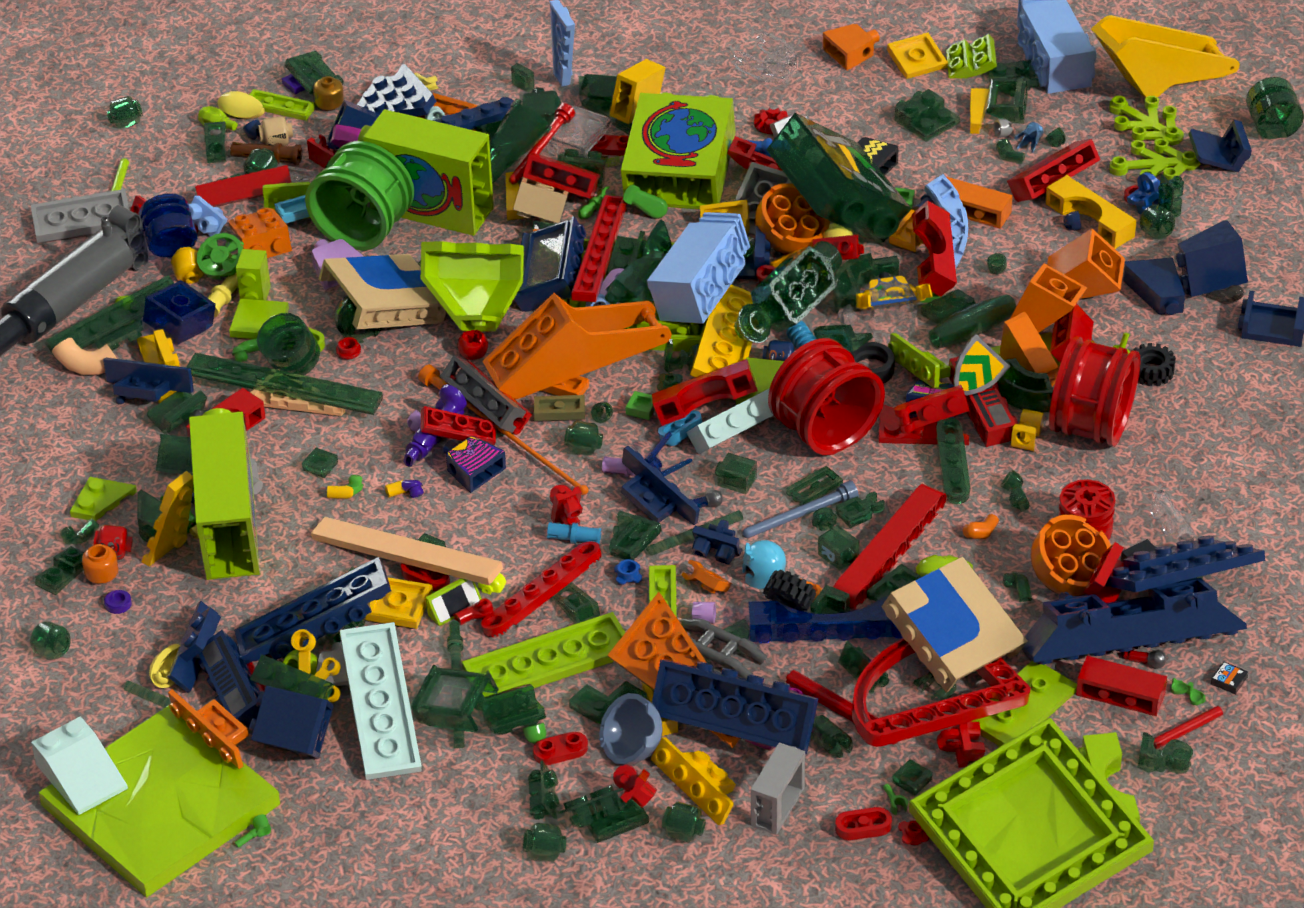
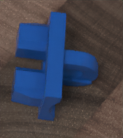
(1141, 196)

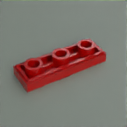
(456, 425)

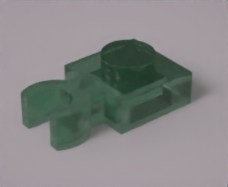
(859, 511)

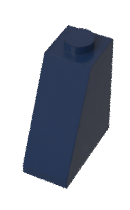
(353, 116)
(1156, 284)

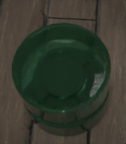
(1274, 108)

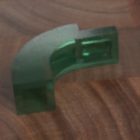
(858, 273)

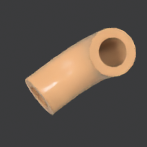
(80, 360)

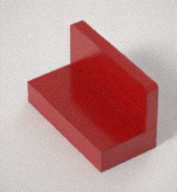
(1102, 572)

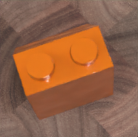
(1090, 263)
(1049, 297)

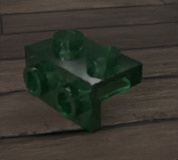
(513, 709)

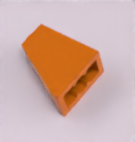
(1025, 344)

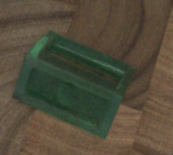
(1011, 86)

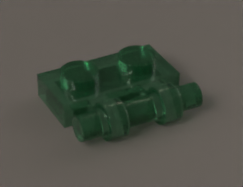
(1017, 69)

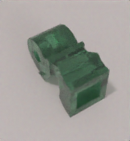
(1174, 756)

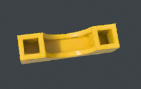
(1113, 224)

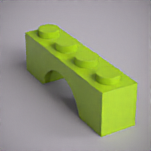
(1105, 757)

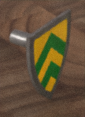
(978, 367)

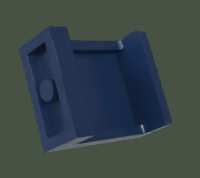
(1272, 322)

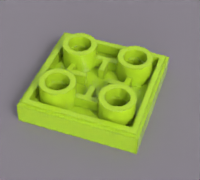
(251, 316)

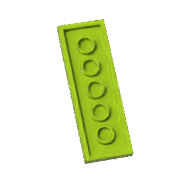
(551, 654)

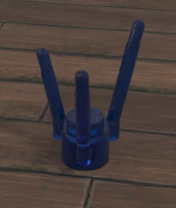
(655, 462)

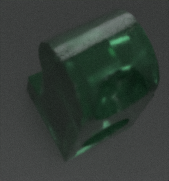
(216, 144)

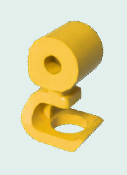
(1029, 427)

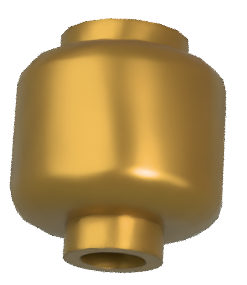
(328, 93)

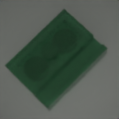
(174, 454)

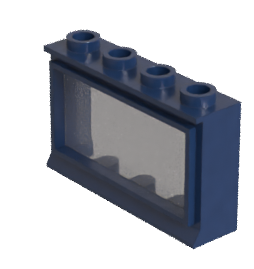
(550, 263)

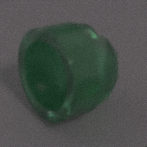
(1056, 137)
(999, 262)
(598, 409)
(1011, 480)

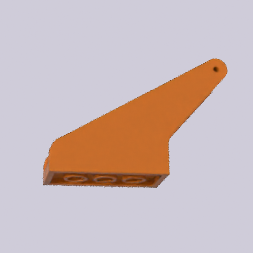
(569, 342)

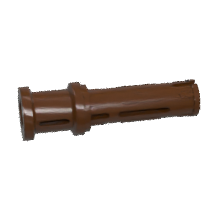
(281, 153)

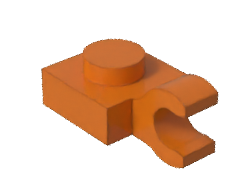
(710, 580)

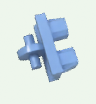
(207, 218)

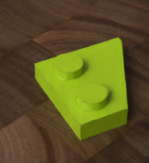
(99, 497)

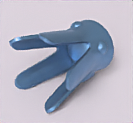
(1031, 133)

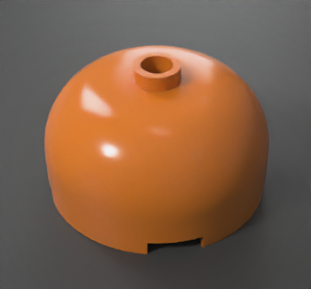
(788, 219)
(1067, 554)

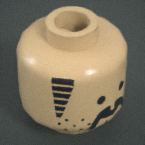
(275, 131)

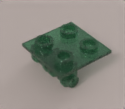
(585, 811)

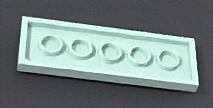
(380, 701)

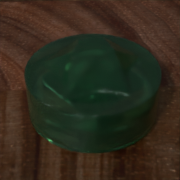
(1018, 499)

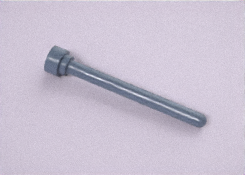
(845, 492)

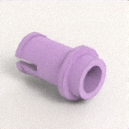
(615, 465)

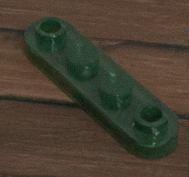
(953, 460)

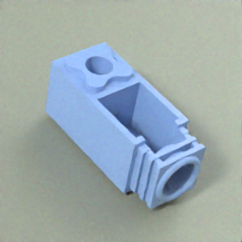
(1055, 45)
(699, 268)

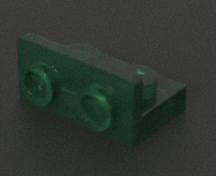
(592, 161)
(626, 251)

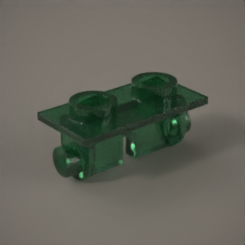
(1168, 192)
(855, 661)
(543, 783)

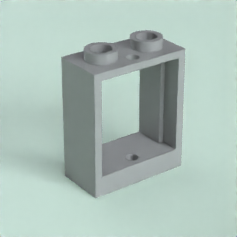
(777, 788)

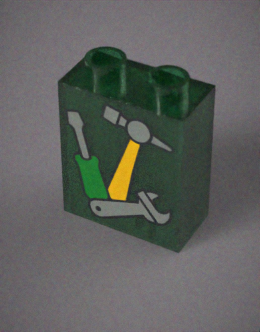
(838, 179)

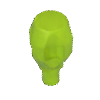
(213, 114)

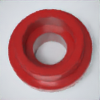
(348, 348)

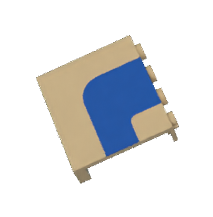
(384, 290)
(953, 622)

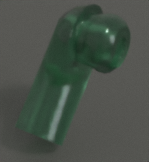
(1007, 153)
(1020, 583)

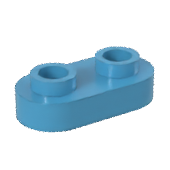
(680, 428)

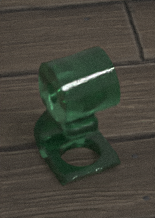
(686, 358)

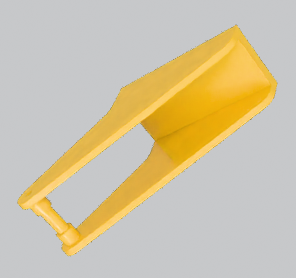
(1160, 56)

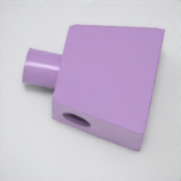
(326, 250)

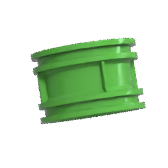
(374, 178)

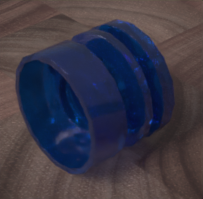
(167, 224)

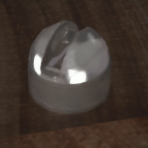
(847, 315)

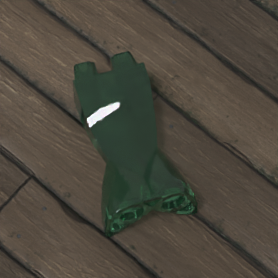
(632, 282)

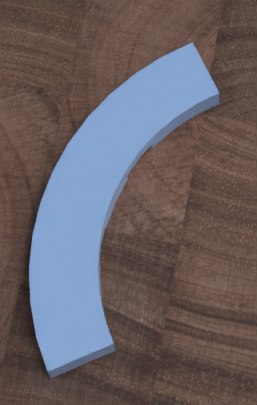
(947, 198)

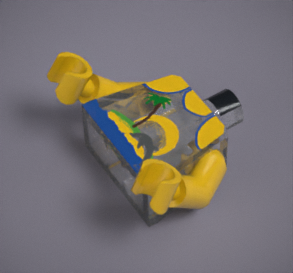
(892, 298)

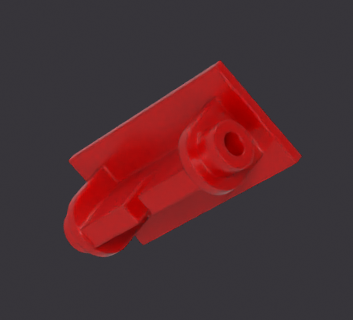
(846, 245)

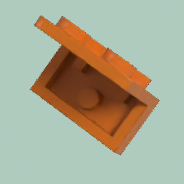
(262, 231)

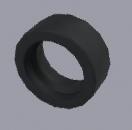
(880, 352)

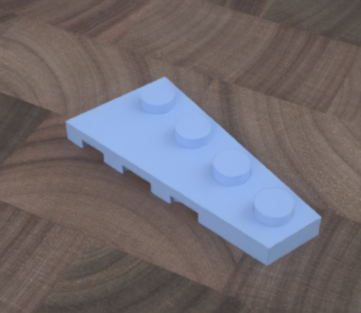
(562, 42)

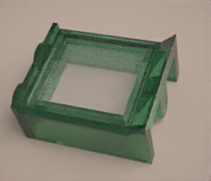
(450, 698)

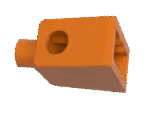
(850, 44)

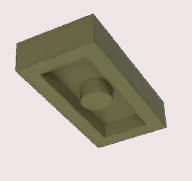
(559, 407)

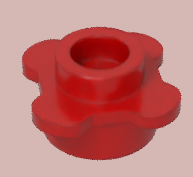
(912, 837)

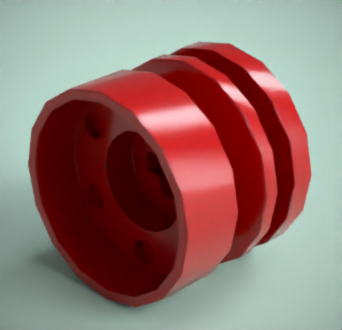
(1091, 501)

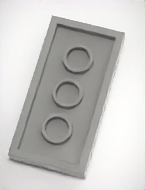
(74, 215)

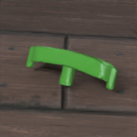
(1195, 696)

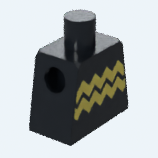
(882, 153)

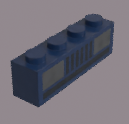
(230, 677)

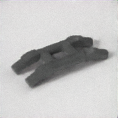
(733, 642)

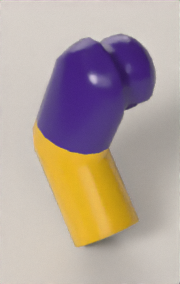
(404, 486)

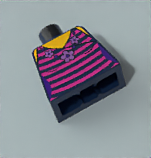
(473, 462)

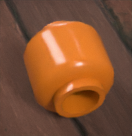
(100, 564)

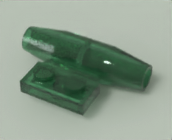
(962, 317)

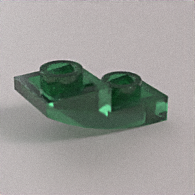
(64, 569)

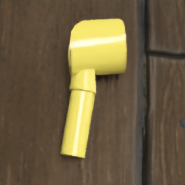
(429, 82)

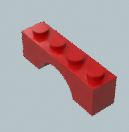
(934, 229)
(728, 382)

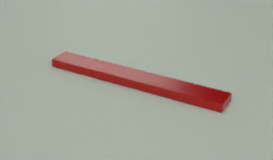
(599, 249)

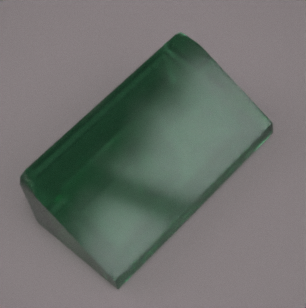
(599, 86)

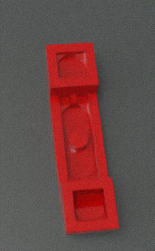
(744, 153)

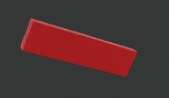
(242, 187)

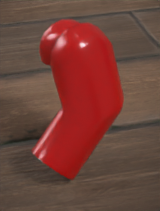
(475, 611)

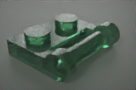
(309, 69)

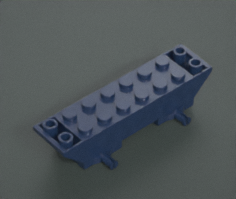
(1092, 627)

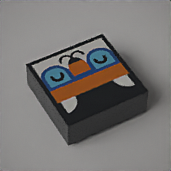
(1229, 677)

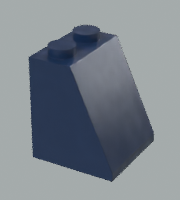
(1212, 260)
(291, 721)

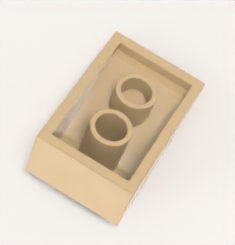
(540, 201)

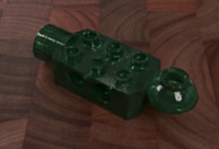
(789, 292)

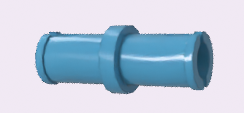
(573, 533)

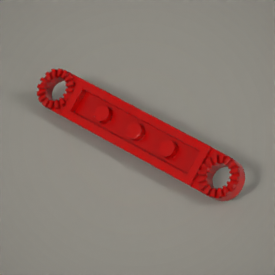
(541, 589)

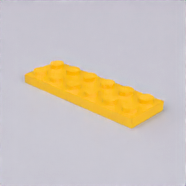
(719, 341)

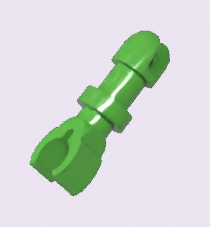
(594, 204)

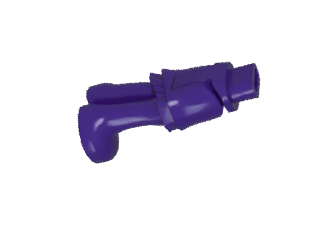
(450, 400)

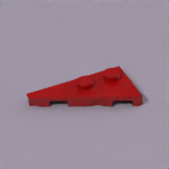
(890, 432)

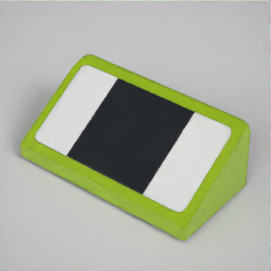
(451, 599)

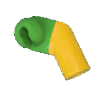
(345, 492)

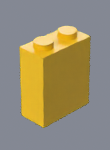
(640, 78)

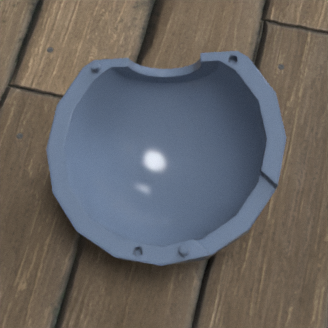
(630, 729)

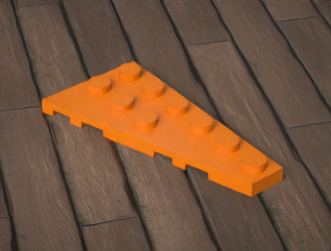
(658, 637)

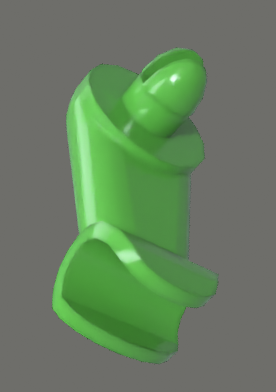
(648, 203)

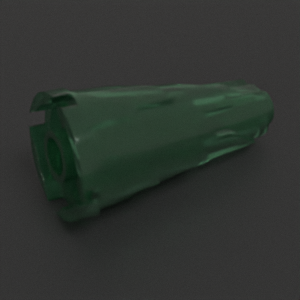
(515, 136)

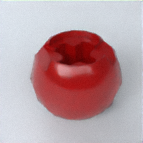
(472, 344)

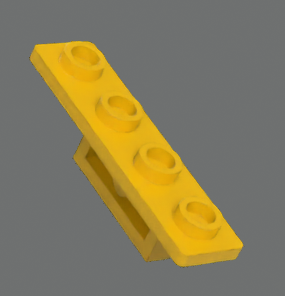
(158, 350)
(697, 778)

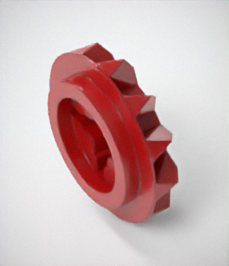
(761, 119)

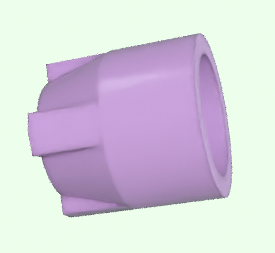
(704, 611)

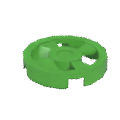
(219, 256)

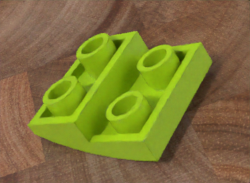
(972, 59)

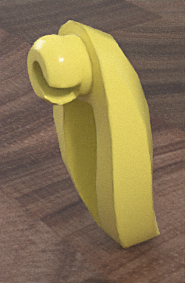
(240, 105)
(161, 666)

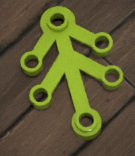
(1170, 132)
(1158, 163)

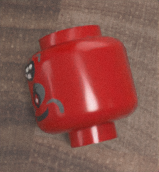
(116, 538)

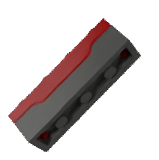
(485, 395)

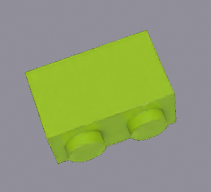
(253, 274)

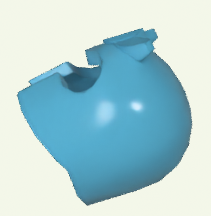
(763, 559)

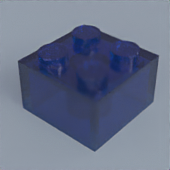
(179, 312)

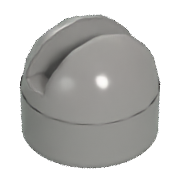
(1003, 127)

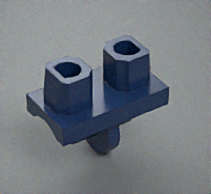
(719, 538)

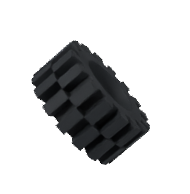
(1158, 356)
(789, 590)

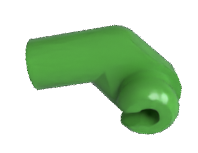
(240, 351)

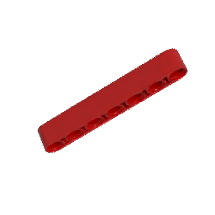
(890, 543)

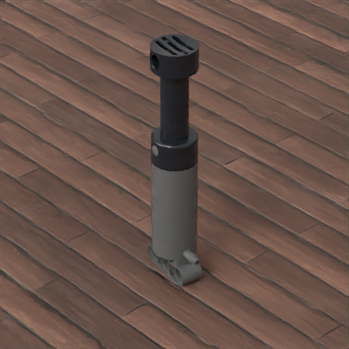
(74, 279)

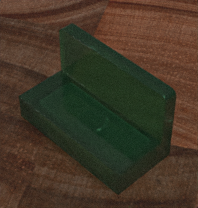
(843, 335)
(176, 410)

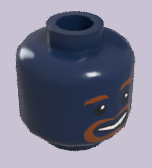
(778, 350)

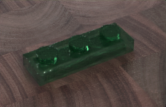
(282, 676)

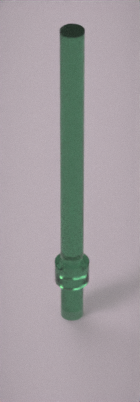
(455, 646)

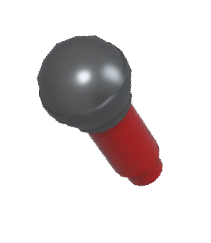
(1155, 659)

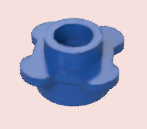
(628, 572)

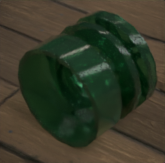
(288, 344)

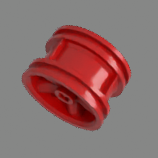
(1094, 391)
(826, 396)

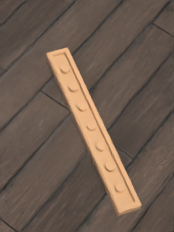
(407, 551)

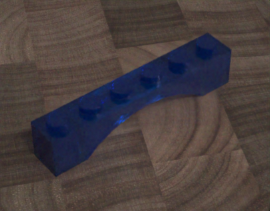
(777, 622)

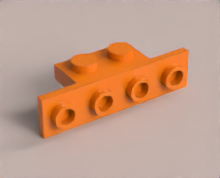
(215, 725)

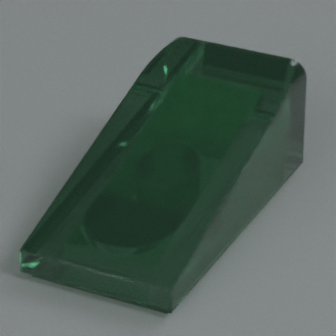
(577, 606)

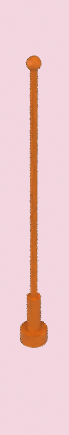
(430, 375)

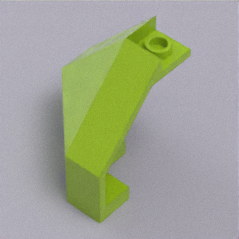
(473, 280)

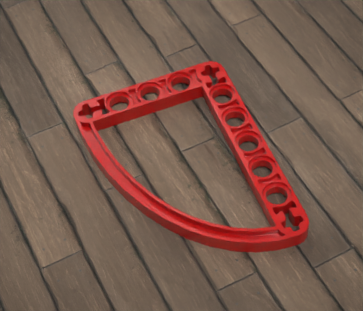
(882, 731)

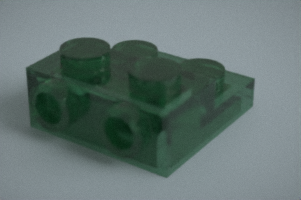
(925, 115)

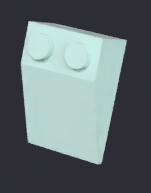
(78, 765)

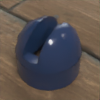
(251, 129)
(1072, 221)

